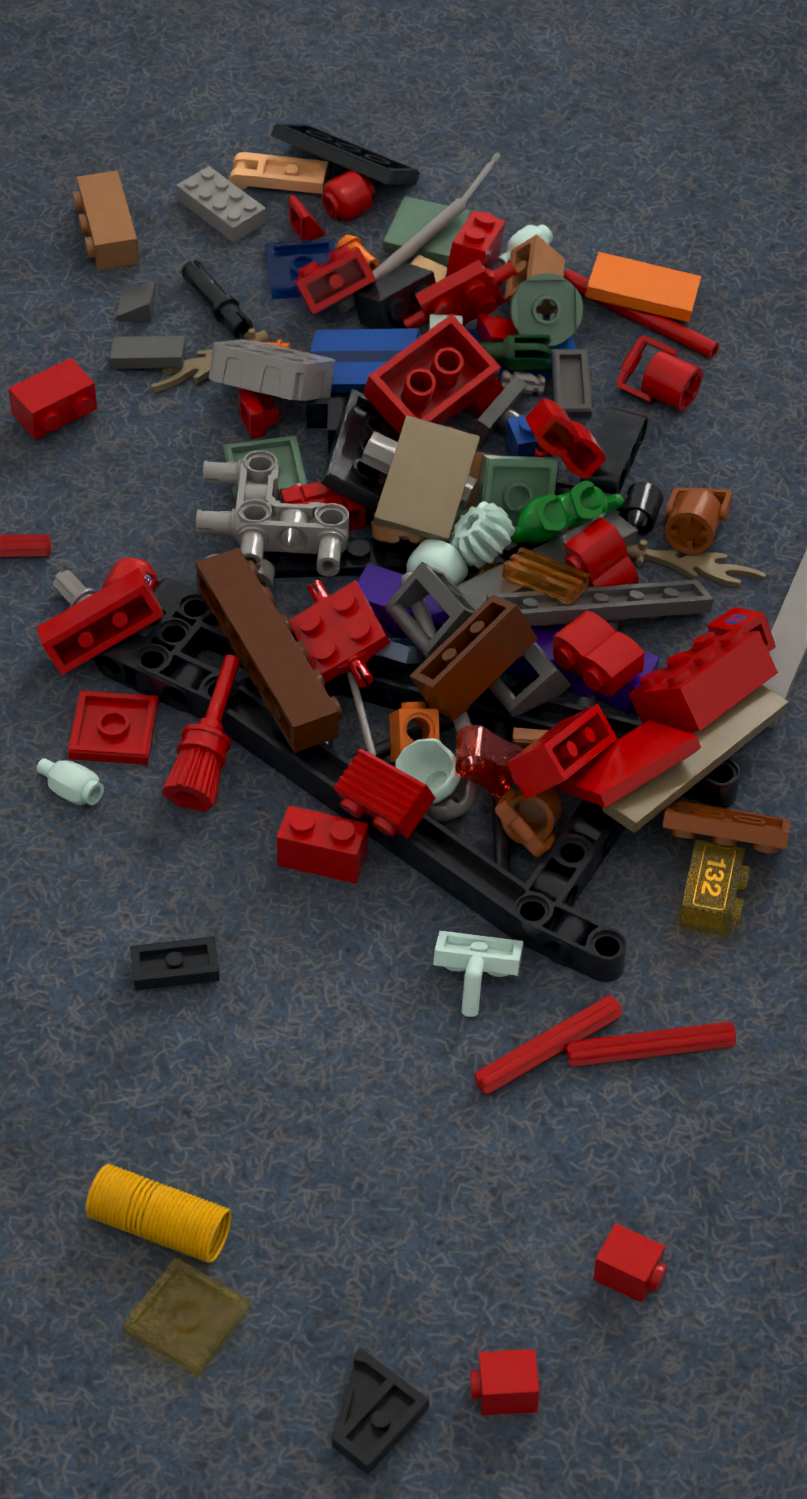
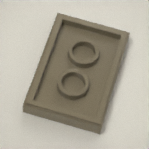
(426, 479)

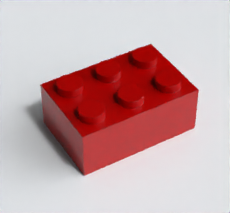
(432, 376)
(704, 680)

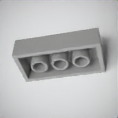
(221, 204)

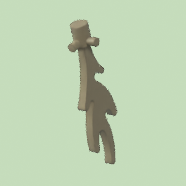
(199, 366)
(704, 564)

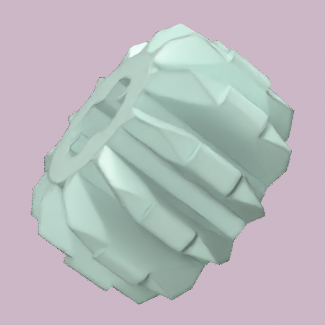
(482, 534)

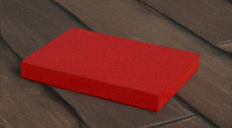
(630, 763)

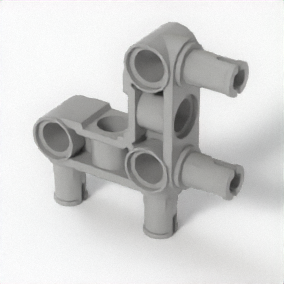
(266, 524)

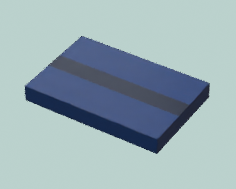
(359, 352)

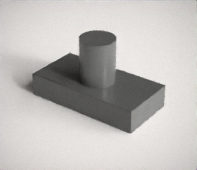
(500, 410)

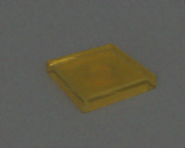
(186, 1316)

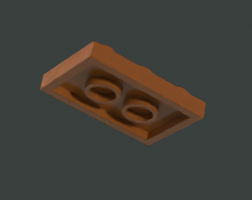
(727, 825)

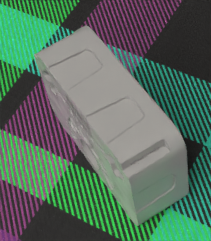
(271, 369)

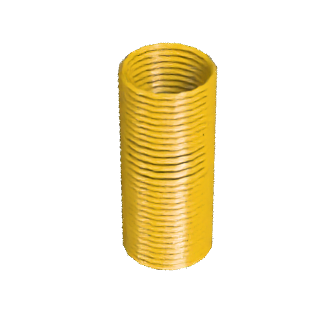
(169, 1216)

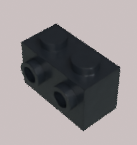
(392, 297)

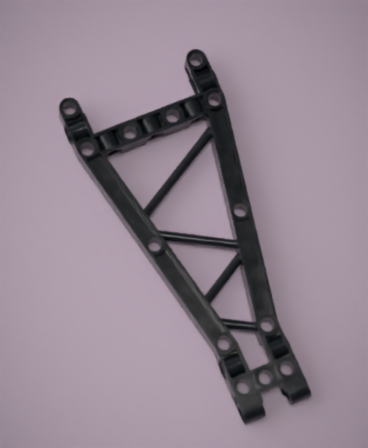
(528, 912)

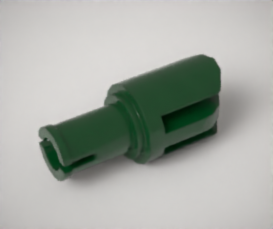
(521, 352)

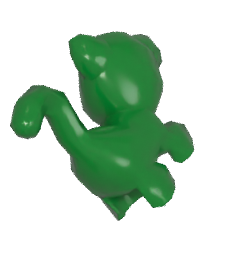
(551, 514)

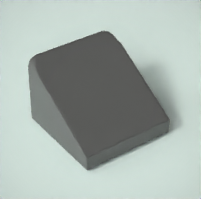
(137, 303)

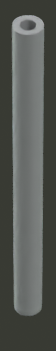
(412, 246)

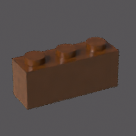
(473, 657)

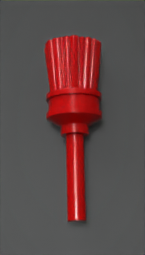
(203, 750)

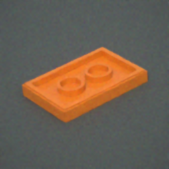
(643, 286)

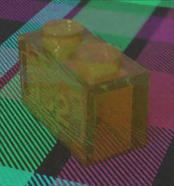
(712, 889)

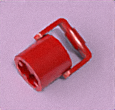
(666, 376)

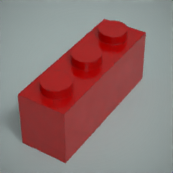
(99, 621)
(561, 751)

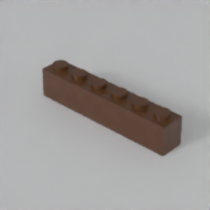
(268, 650)

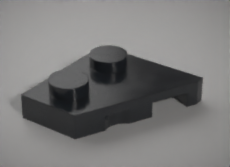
(375, 1412)

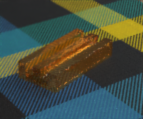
(546, 575)

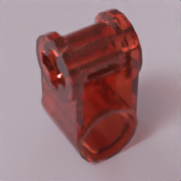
(483, 758)

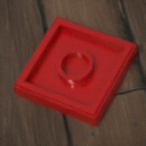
(113, 727)

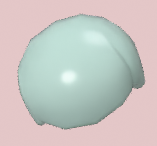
(440, 556)
(432, 765)

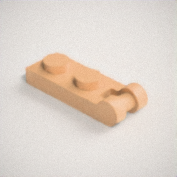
(279, 172)

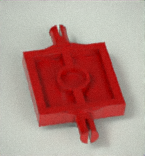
(463, 293)
(340, 632)

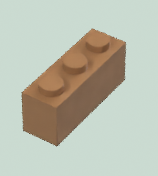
(105, 220)

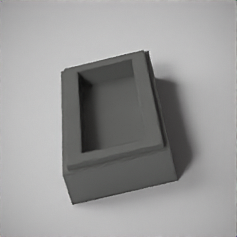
(147, 352)
(571, 381)

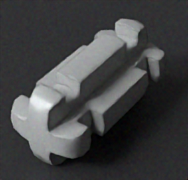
(534, 384)

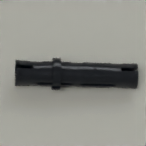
(224, 306)

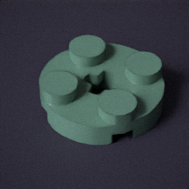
(560, 294)

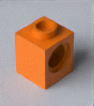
(411, 712)

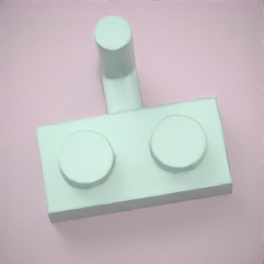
(477, 954)

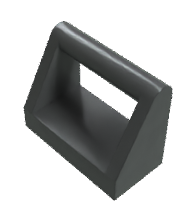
(421, 583)
(546, 687)

